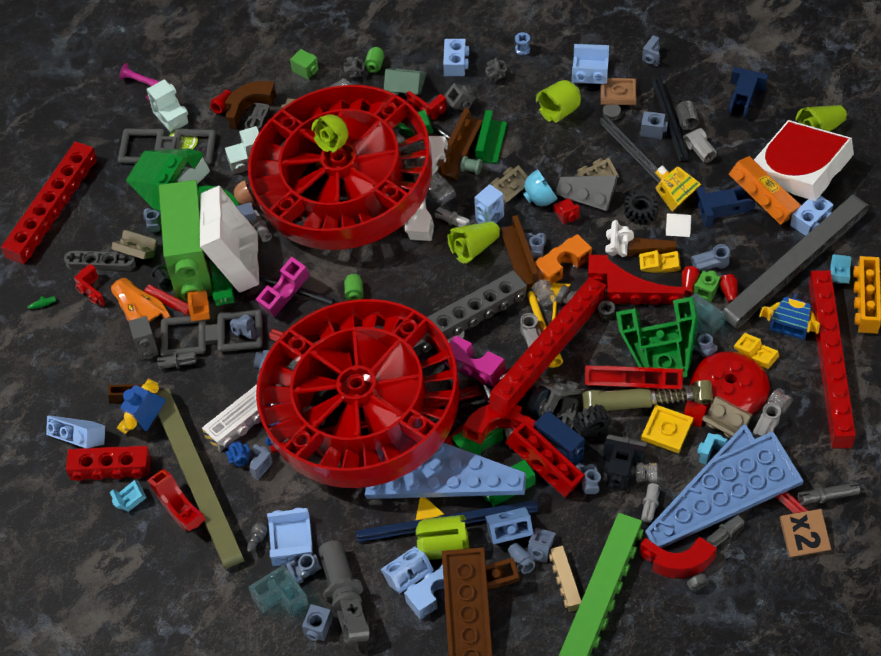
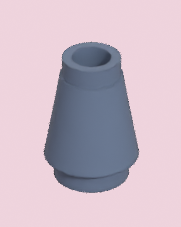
(523, 560)

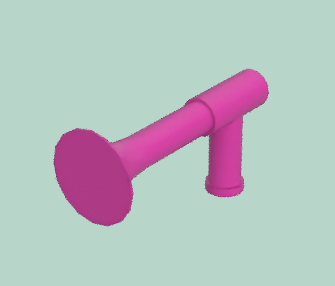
(127, 73)

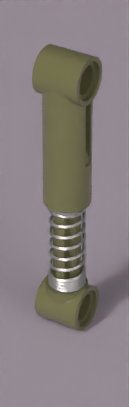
(644, 397)

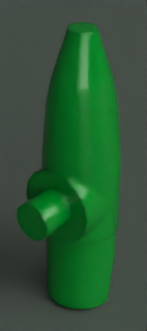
(42, 302)

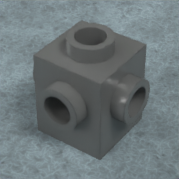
(460, 96)

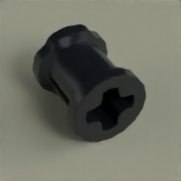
(162, 276)

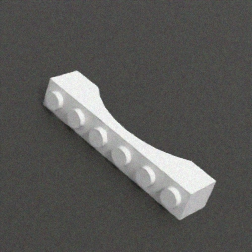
(421, 225)

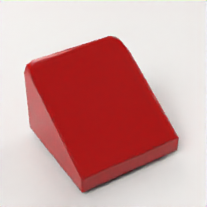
(696, 411)

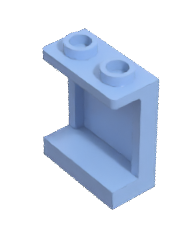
(590, 64)
(289, 535)

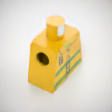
(675, 186)

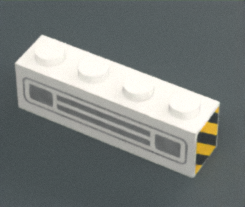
(233, 421)

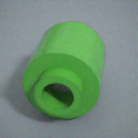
(374, 59)
(353, 287)

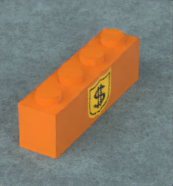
(764, 189)

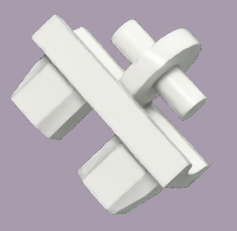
(619, 239)

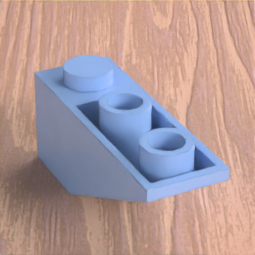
(76, 431)

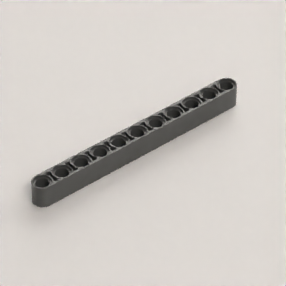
(795, 261)

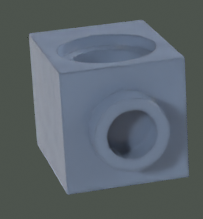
(653, 125)
(314, 615)

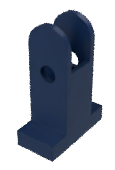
(746, 85)
(722, 203)

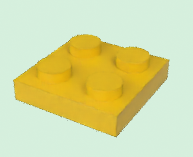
(667, 429)

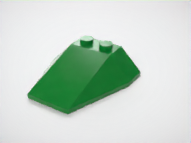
(160, 168)

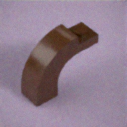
(246, 97)

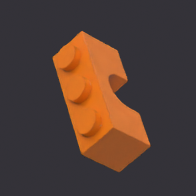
(573, 251)

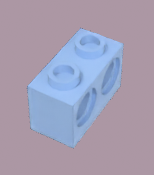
(455, 57)
(489, 205)
(811, 215)
(407, 569)

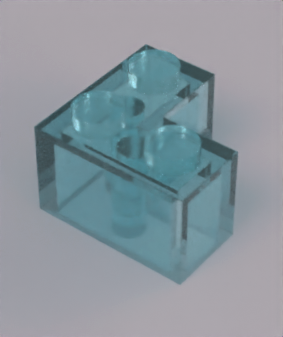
(277, 588)

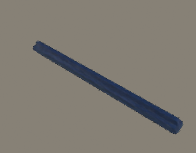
(410, 526)

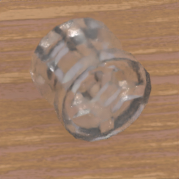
(781, 399)

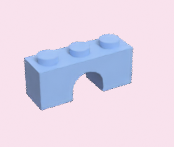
(420, 595)

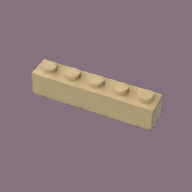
(565, 578)

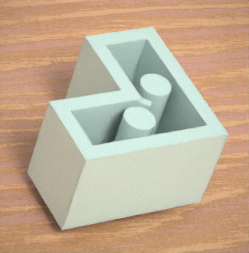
(167, 106)
(239, 154)

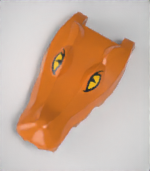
(136, 302)

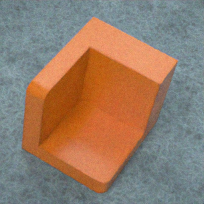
(198, 305)

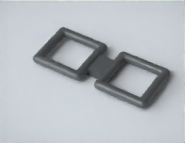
(165, 142)
(211, 334)

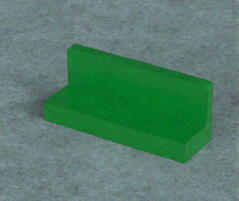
(490, 139)

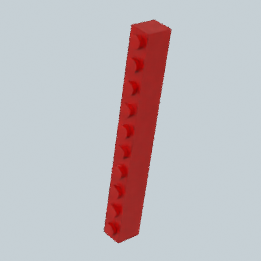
(546, 347)
(831, 360)

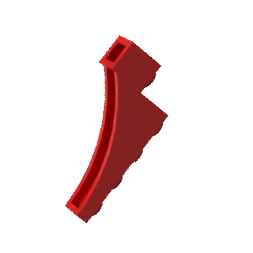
(627, 288)
(634, 377)

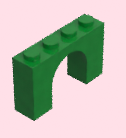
(491, 439)

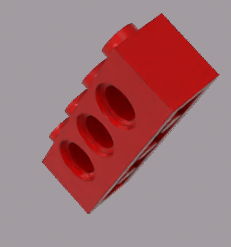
(99, 457)
(545, 458)

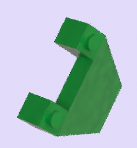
(662, 344)

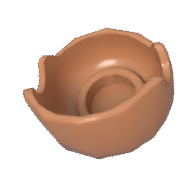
(244, 194)

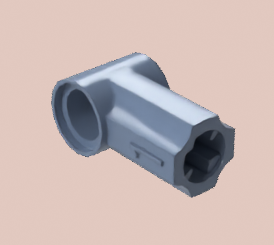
(711, 258)

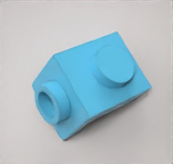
(840, 269)
(712, 441)
(128, 497)

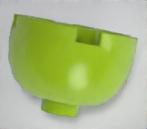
(330, 132)

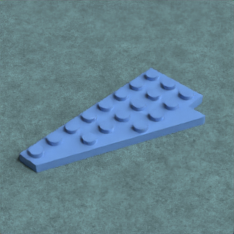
(452, 474)
(734, 480)

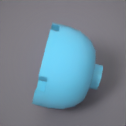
(538, 190)

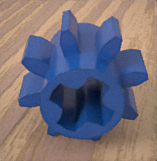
(238, 453)

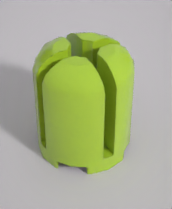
(441, 534)

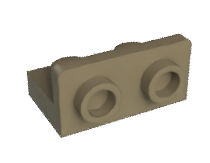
(599, 168)
(511, 183)
(136, 245)
(726, 417)

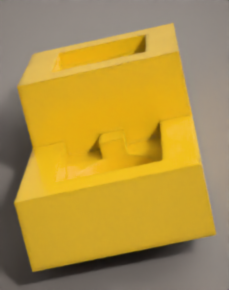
(657, 262)
(753, 348)

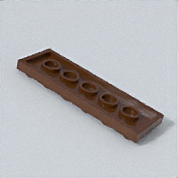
(466, 602)

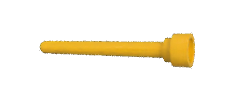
(541, 323)

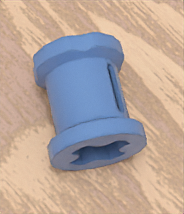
(522, 40)

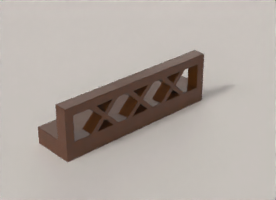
(459, 145)
(519, 252)

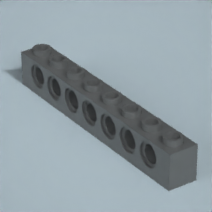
(476, 307)

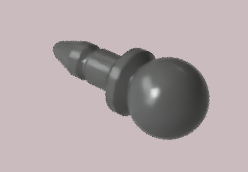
(257, 535)

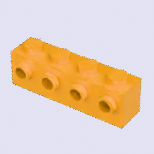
(868, 295)

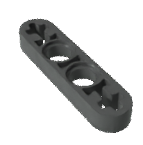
(100, 258)

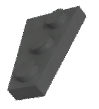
(588, 189)

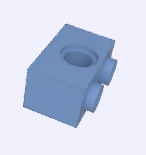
(509, 525)

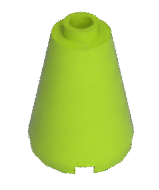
(822, 117)
(472, 239)

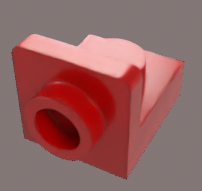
(566, 211)

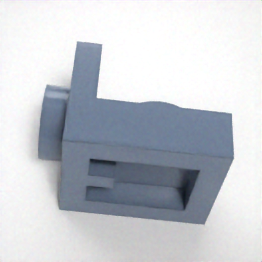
(651, 51)
(261, 461)
(540, 544)

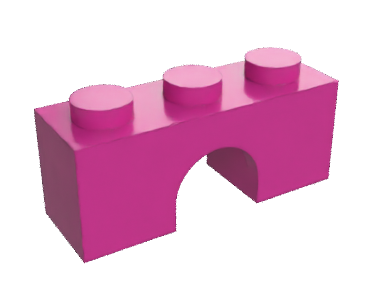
(275, 298)
(485, 369)

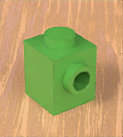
(304, 64)

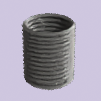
(687, 115)

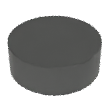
(612, 111)
(697, 582)

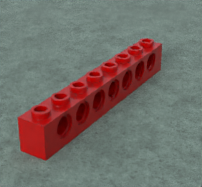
(49, 203)

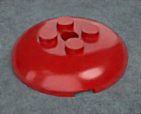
(749, 380)

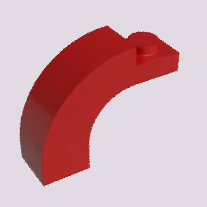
(486, 420)
(174, 501)
(679, 564)

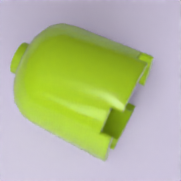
(558, 100)

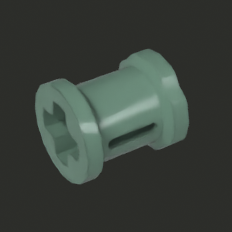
(471, 165)

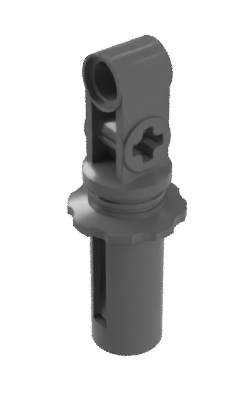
(344, 592)

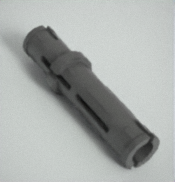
(822, 494)

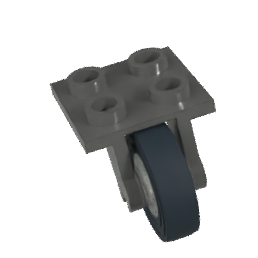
(548, 393)

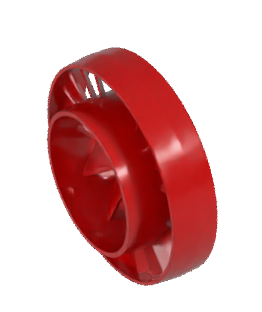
(366, 162)
(388, 390)

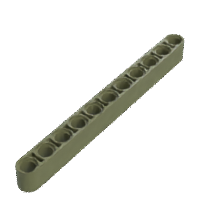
(198, 482)

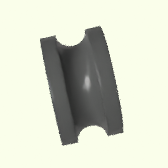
(603, 314)

